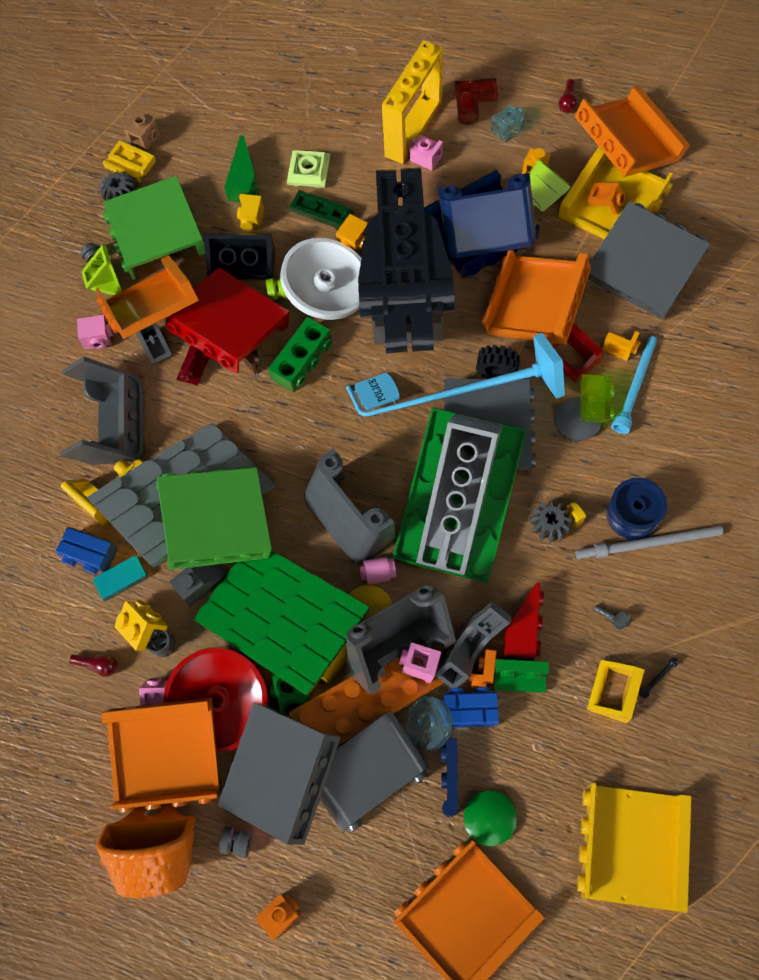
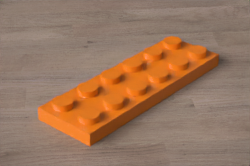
(350, 708)

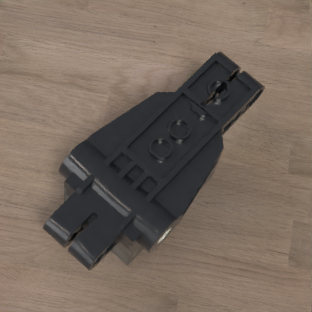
(404, 267)

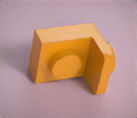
(619, 346)

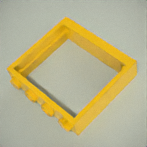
(422, 70)

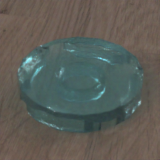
(429, 723)

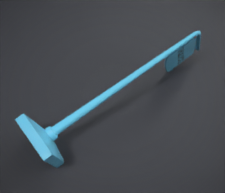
(383, 390)

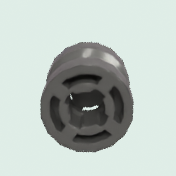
(157, 640)
(235, 841)

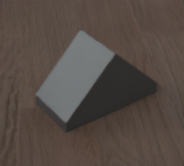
(154, 343)

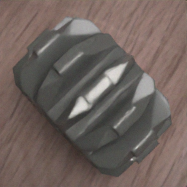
(116, 185)
(558, 527)

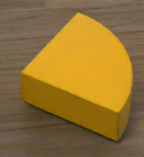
(576, 514)

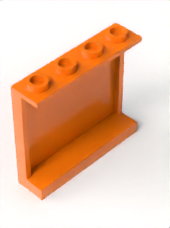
(633, 133)
(536, 297)
(148, 300)
(163, 754)
(467, 917)

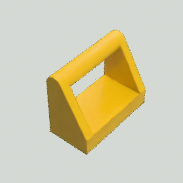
(79, 491)
(629, 696)

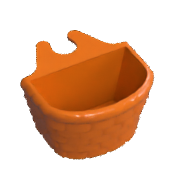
(148, 852)

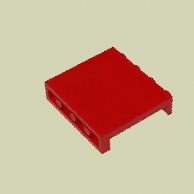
(227, 319)

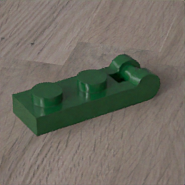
(319, 209)

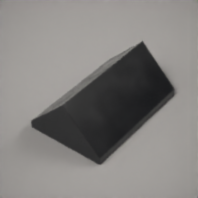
(240, 254)

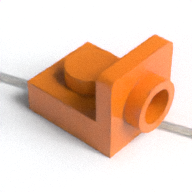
(607, 195)
(487, 666)

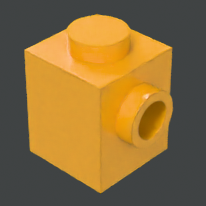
(352, 233)

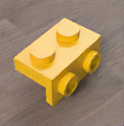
(137, 623)

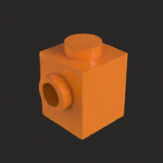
(279, 915)

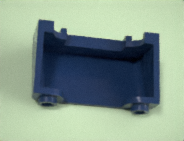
(488, 219)

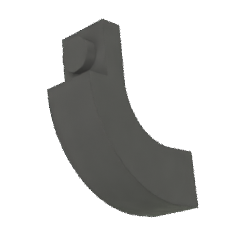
(458, 659)

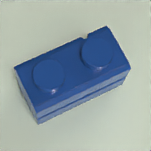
(86, 551)
(472, 708)

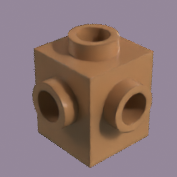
(142, 130)

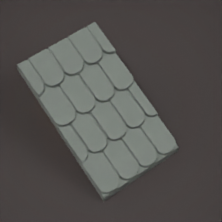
(134, 503)

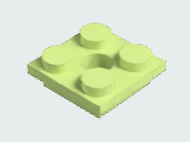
(310, 177)

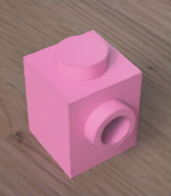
(94, 332)

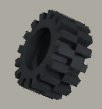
(497, 361)

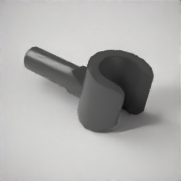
(619, 621)

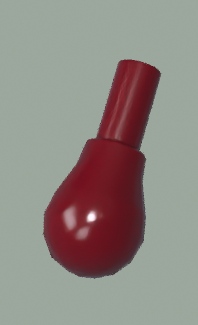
(568, 101)
(102, 665)

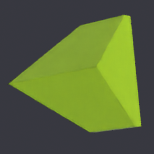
(102, 273)

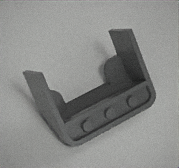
(118, 413)

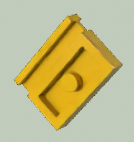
(129, 159)

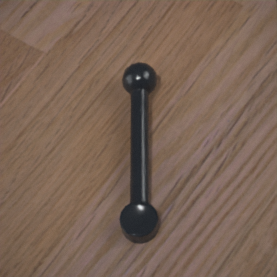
(644, 692)

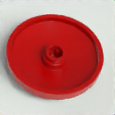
(230, 681)

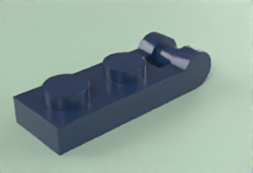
(449, 779)

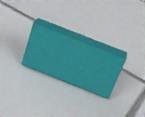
(120, 578)

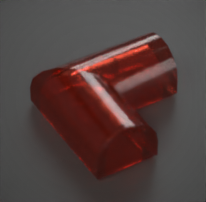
(471, 92)

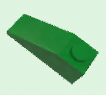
(241, 174)

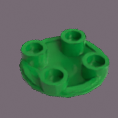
(490, 818)

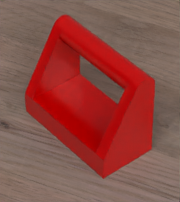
(586, 348)

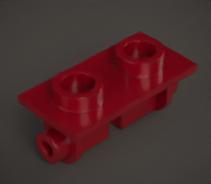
(193, 366)

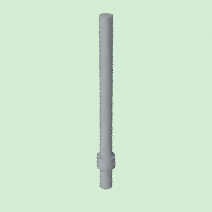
(602, 550)

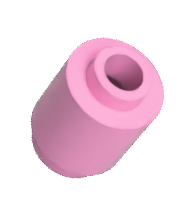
(377, 570)

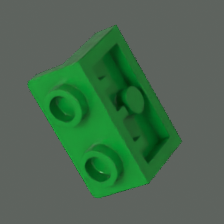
(520, 676)

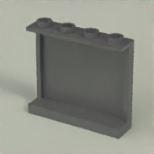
(647, 259)
(500, 403)
(278, 774)

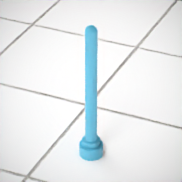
(622, 422)

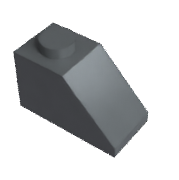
(197, 582)

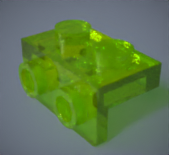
(596, 399)

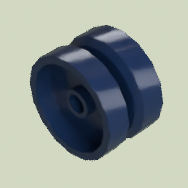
(636, 508)

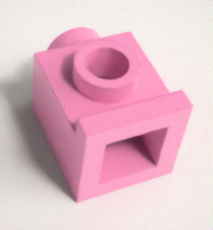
(425, 151)
(426, 656)

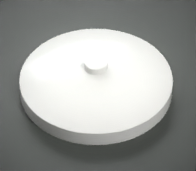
(322, 278)

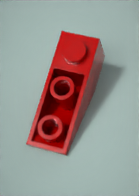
(521, 634)

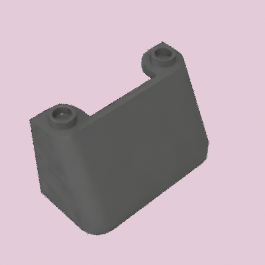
(356, 534)
(382, 637)
(370, 771)

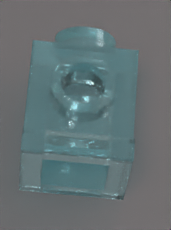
(507, 122)

